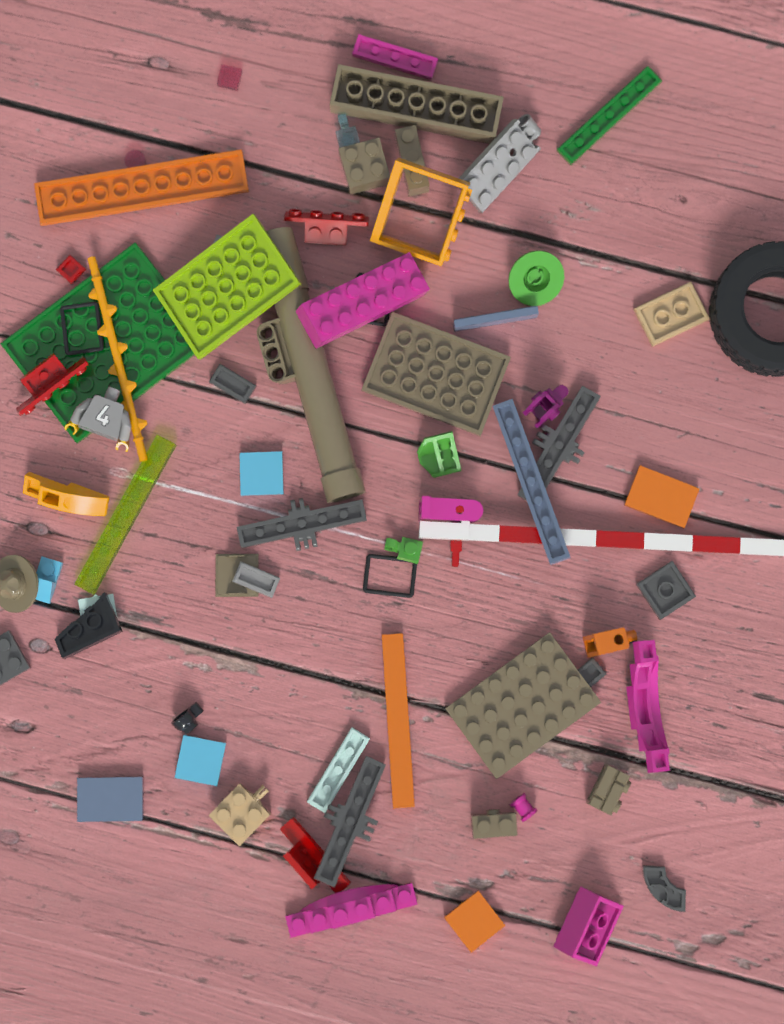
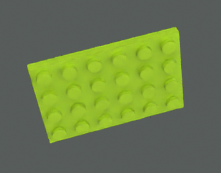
(227, 286)

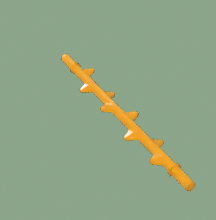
(117, 349)

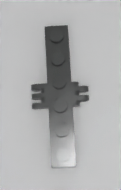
(561, 444)
(301, 524)
(350, 821)

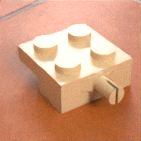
(241, 813)

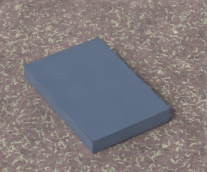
(109, 799)

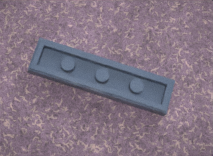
(495, 318)

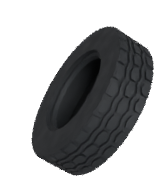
(728, 314)

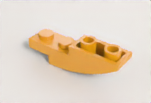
(66, 498)

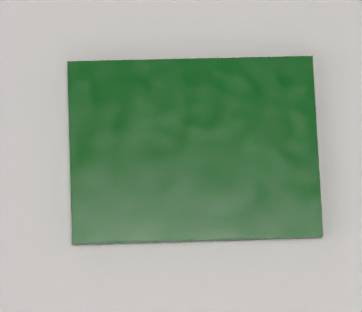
(140, 322)

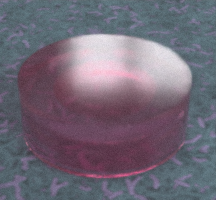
(134, 158)

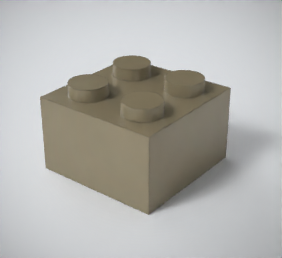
(364, 166)

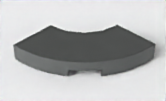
(663, 889)

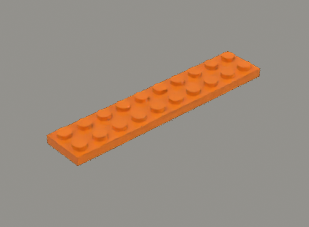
(141, 187)

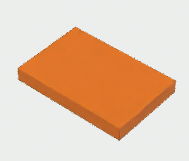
(661, 496)

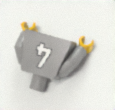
(103, 417)

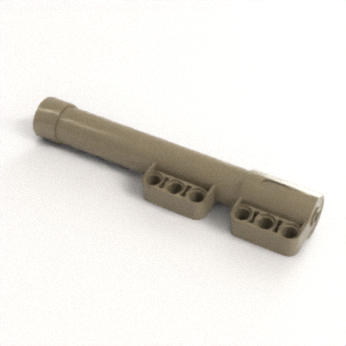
(313, 378)

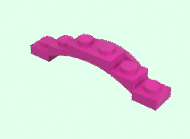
(645, 707)
(350, 907)

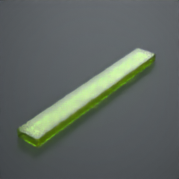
(125, 515)

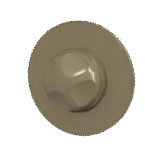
(17, 583)

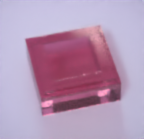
(229, 77)

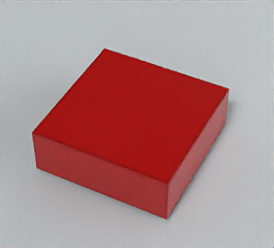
(71, 269)

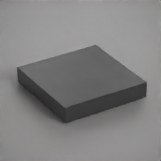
(665, 590)

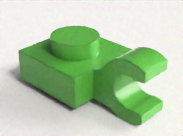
(407, 549)

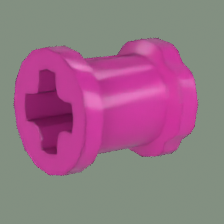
(523, 807)

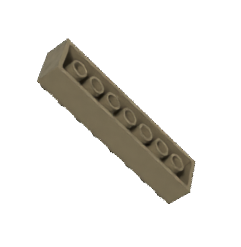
(416, 102)

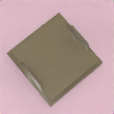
(225, 570)

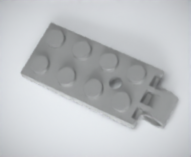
(496, 167)

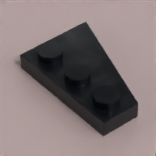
(89, 629)

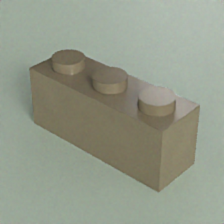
(410, 150)

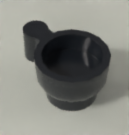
(186, 720)

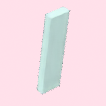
(338, 770)

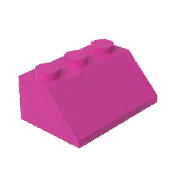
(588, 926)

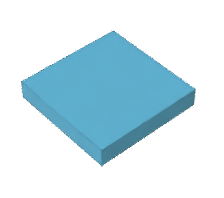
(261, 473)
(200, 760)

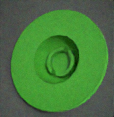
(536, 278)

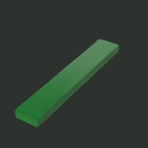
(609, 115)

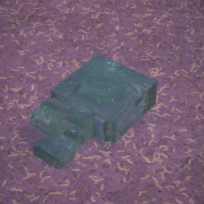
(346, 136)

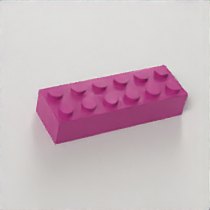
(362, 300)

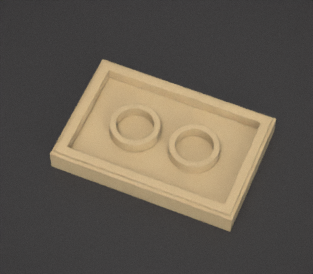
(671, 314)

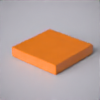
(474, 921)

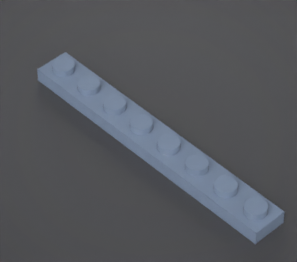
(531, 482)

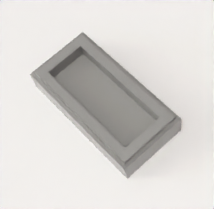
(256, 579)

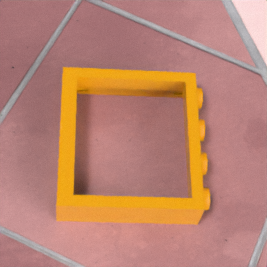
(451, 235)

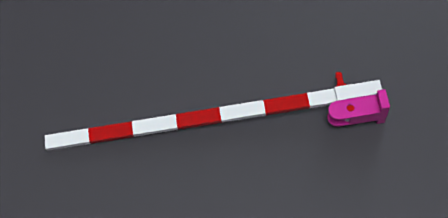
(466, 511)

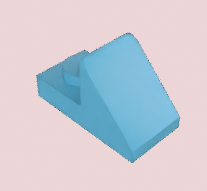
(48, 576)

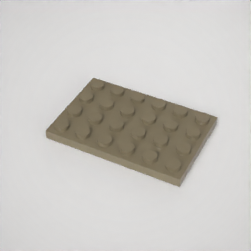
(436, 374)
(523, 705)

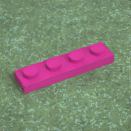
(395, 57)

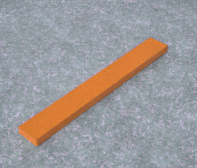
(398, 721)

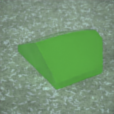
(439, 454)

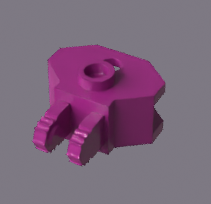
(546, 404)

